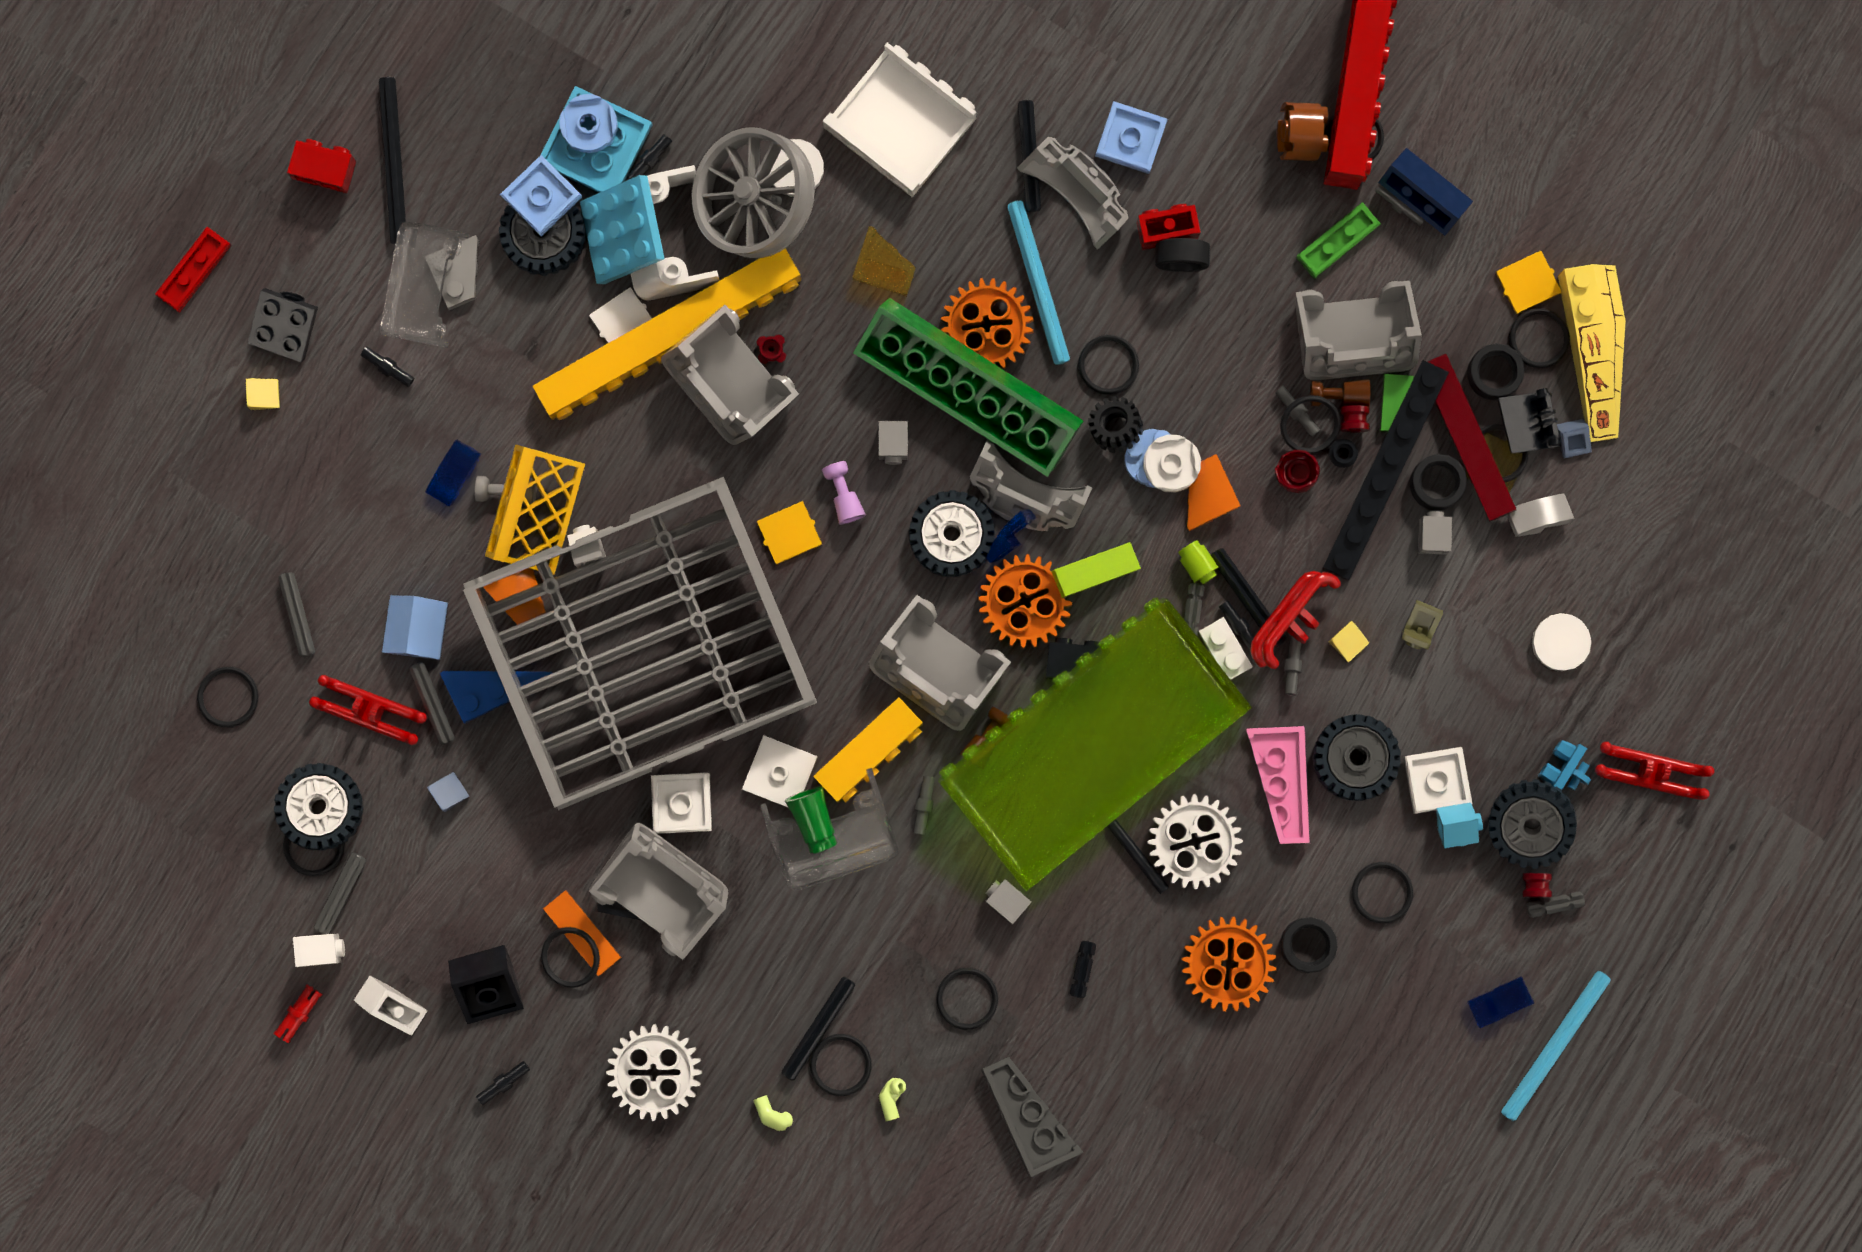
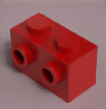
(322, 165)
(1177, 222)

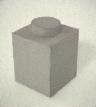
(893, 441)
(1435, 534)
(1007, 900)

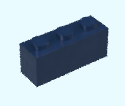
(1425, 191)

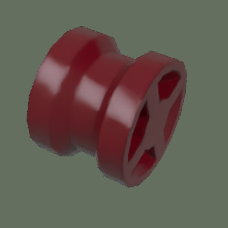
(1355, 419)
(1537, 885)

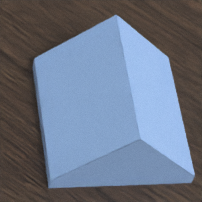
(415, 627)

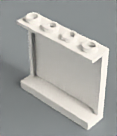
(901, 119)

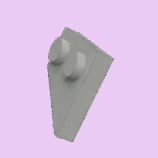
(461, 275)

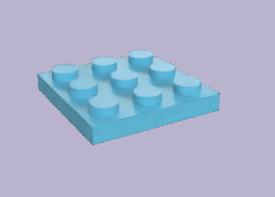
(602, 168)
(622, 229)

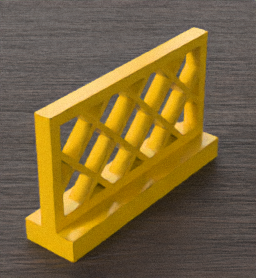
(514, 496)

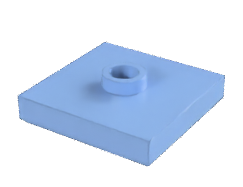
(1131, 137)
(541, 195)

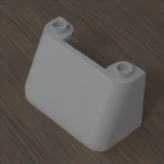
(1358, 334)
(727, 378)
(936, 666)
(661, 889)

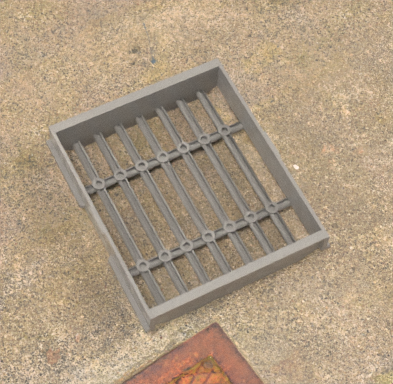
(517, 694)

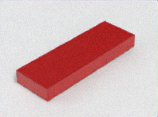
(193, 269)

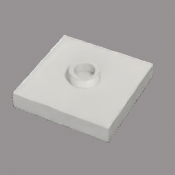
(779, 771)
(1437, 779)
(681, 803)

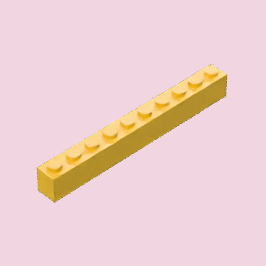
(647, 343)

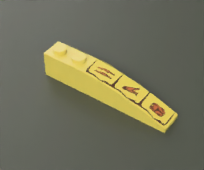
(1597, 343)

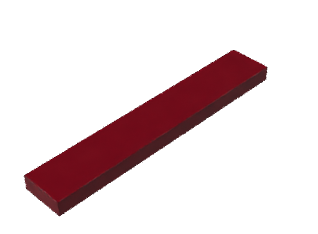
(1472, 445)

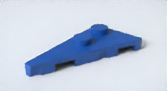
(481, 691)

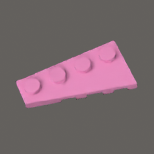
(1283, 772)

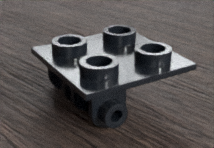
(1529, 421)

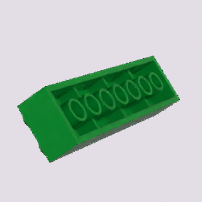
(968, 386)

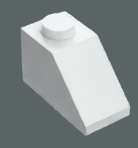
(586, 553)
(318, 950)
(390, 1005)

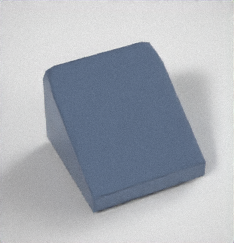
(1574, 438)
(448, 792)

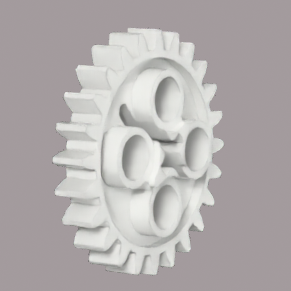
(1187, 816)
(654, 1099)

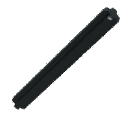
(392, 155)

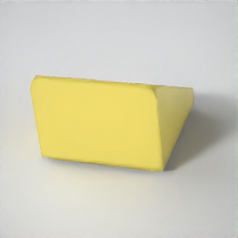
(262, 393)
(1349, 641)

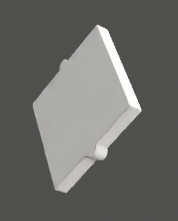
(620, 315)

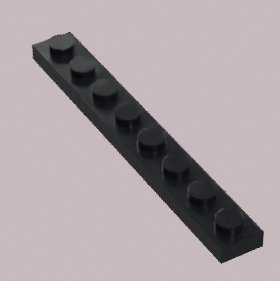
(1385, 470)

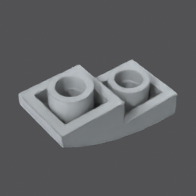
(1539, 514)

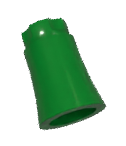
(812, 818)

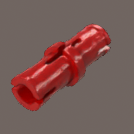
(297, 1014)

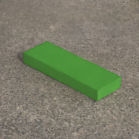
(1338, 240)

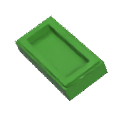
(1392, 396)

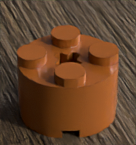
(1302, 131)

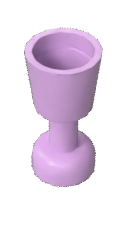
(846, 503)

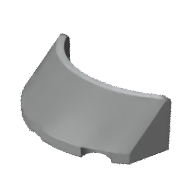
(1081, 184)
(1010, 492)

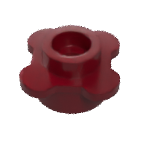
(771, 341)

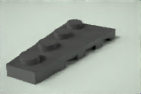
(1033, 1128)

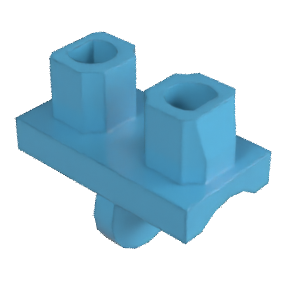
(1571, 755)

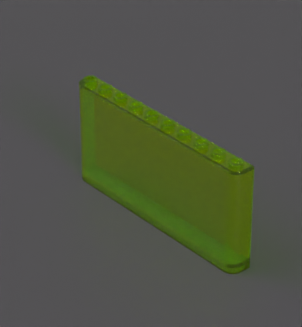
(1093, 742)

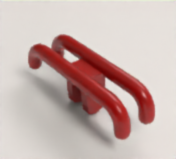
(1284, 615)
(367, 710)
(1654, 772)

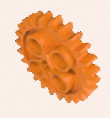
(984, 298)
(1037, 624)
(1255, 966)

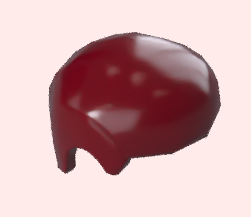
(1297, 471)

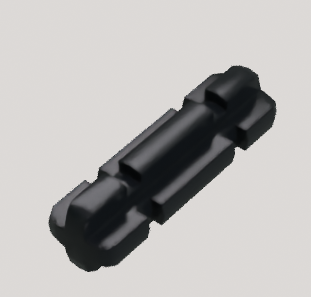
(1083, 969)

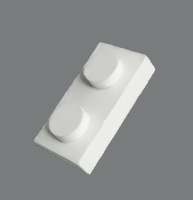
(1225, 648)

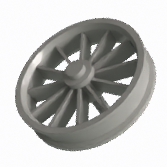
(753, 192)

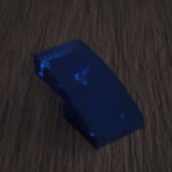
(453, 472)
(1006, 539)
(1500, 1002)

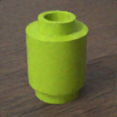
(1198, 562)

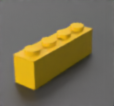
(868, 750)

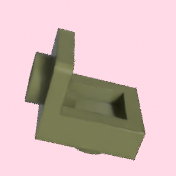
(1421, 625)

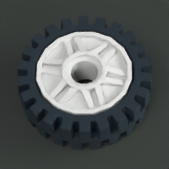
(946, 511)
(299, 794)

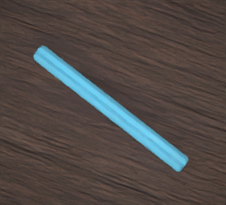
(1038, 282)
(1556, 1046)

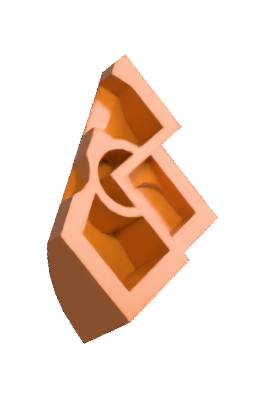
(1210, 494)
(512, 585)

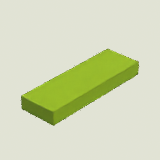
(1096, 570)

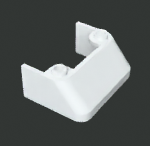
(671, 274)

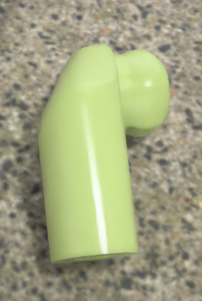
(889, 1096)
(772, 1118)

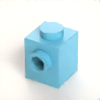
(1458, 825)

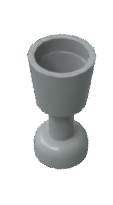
(484, 489)

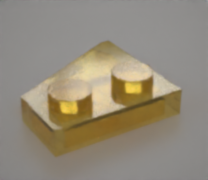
(883, 265)

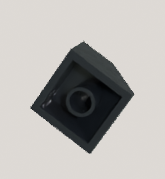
(485, 984)

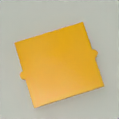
(1528, 282)
(789, 532)

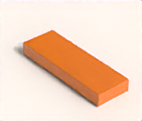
(567, 913)

